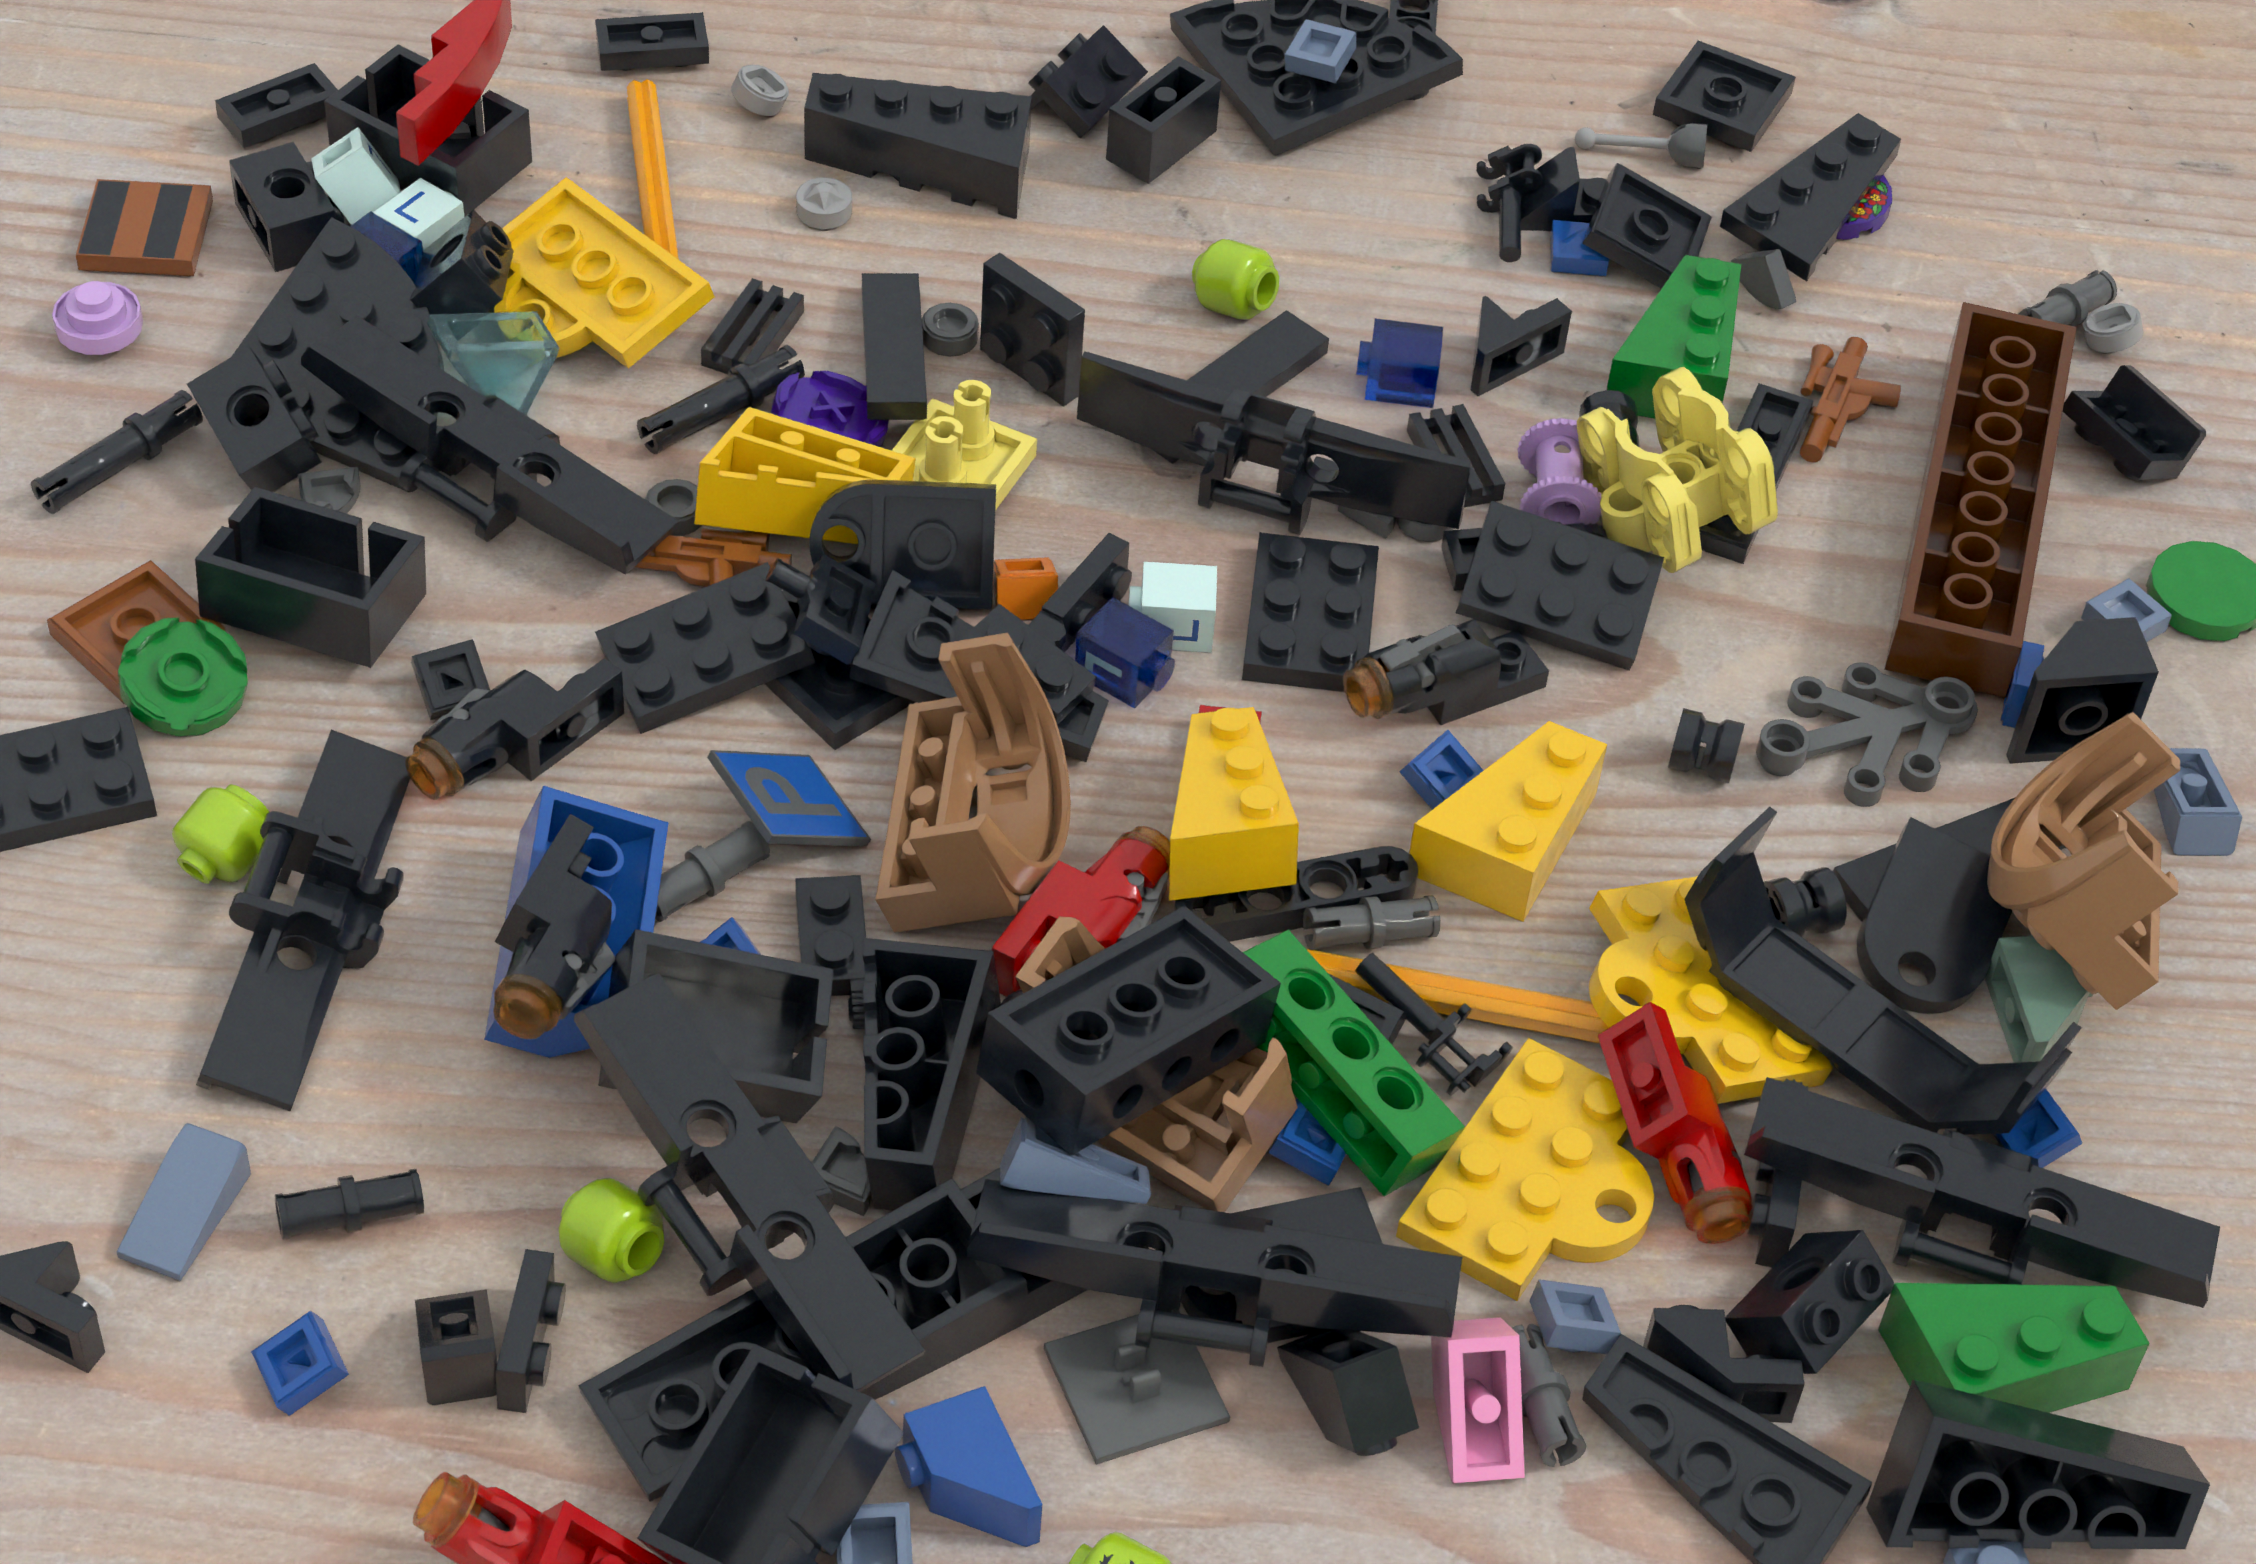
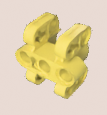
(1699, 477)

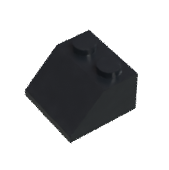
(2082, 687)

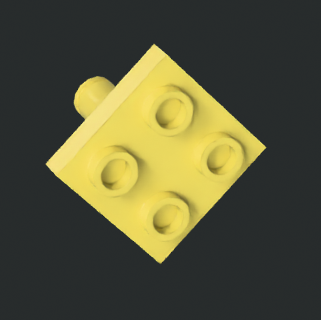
(964, 444)

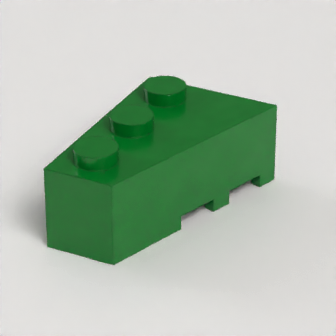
(1683, 327)
(2015, 1341)

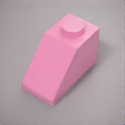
(1480, 1400)

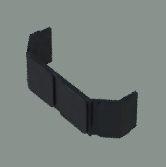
(1845, 1017)

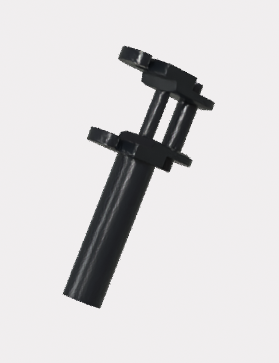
(1506, 195)
(1432, 1026)

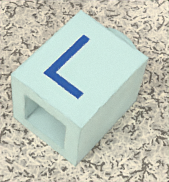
(355, 176)
(423, 211)
(1180, 599)

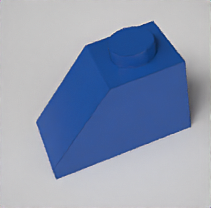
(970, 1467)

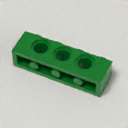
(1352, 1073)

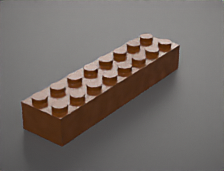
(1982, 500)

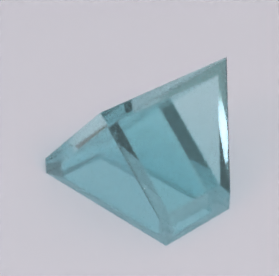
(498, 352)

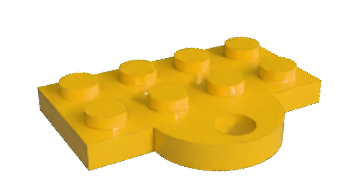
(596, 277)
(1662, 963)
(1533, 1175)

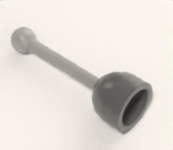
(1684, 145)

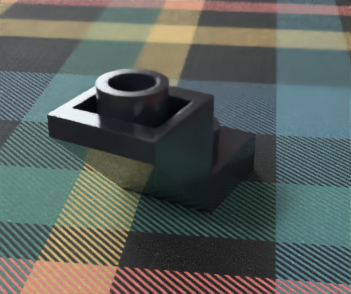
(1699, 1345)

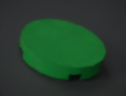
(2205, 589)
(182, 676)

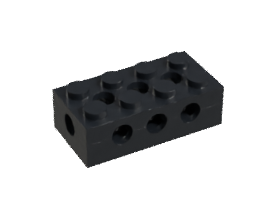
(1127, 1029)

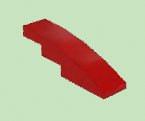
(452, 82)

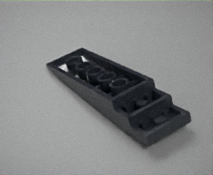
(917, 1254)

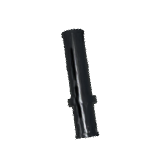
(742, 388)
(137, 438)

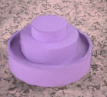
(97, 318)

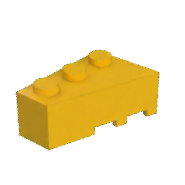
(779, 472)
(1230, 811)
(1511, 821)

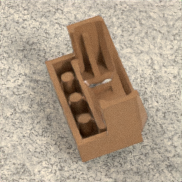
(934, 858)
(2107, 895)
(1211, 1132)

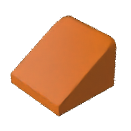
(1024, 585)

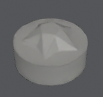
(760, 90)
(824, 203)
(2113, 328)

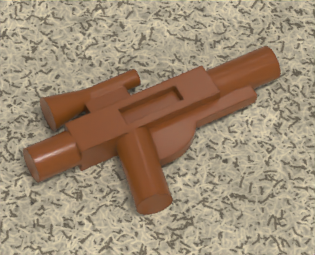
(1843, 395)
(712, 557)

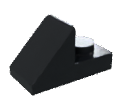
(1560, 195)
(1515, 346)
(42, 1309)
(457, 1347)

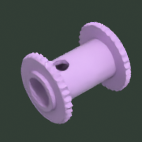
(1560, 486)

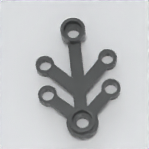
(1940, 707)

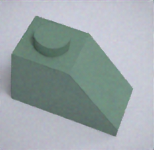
(2033, 996)

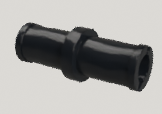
(349, 1203)

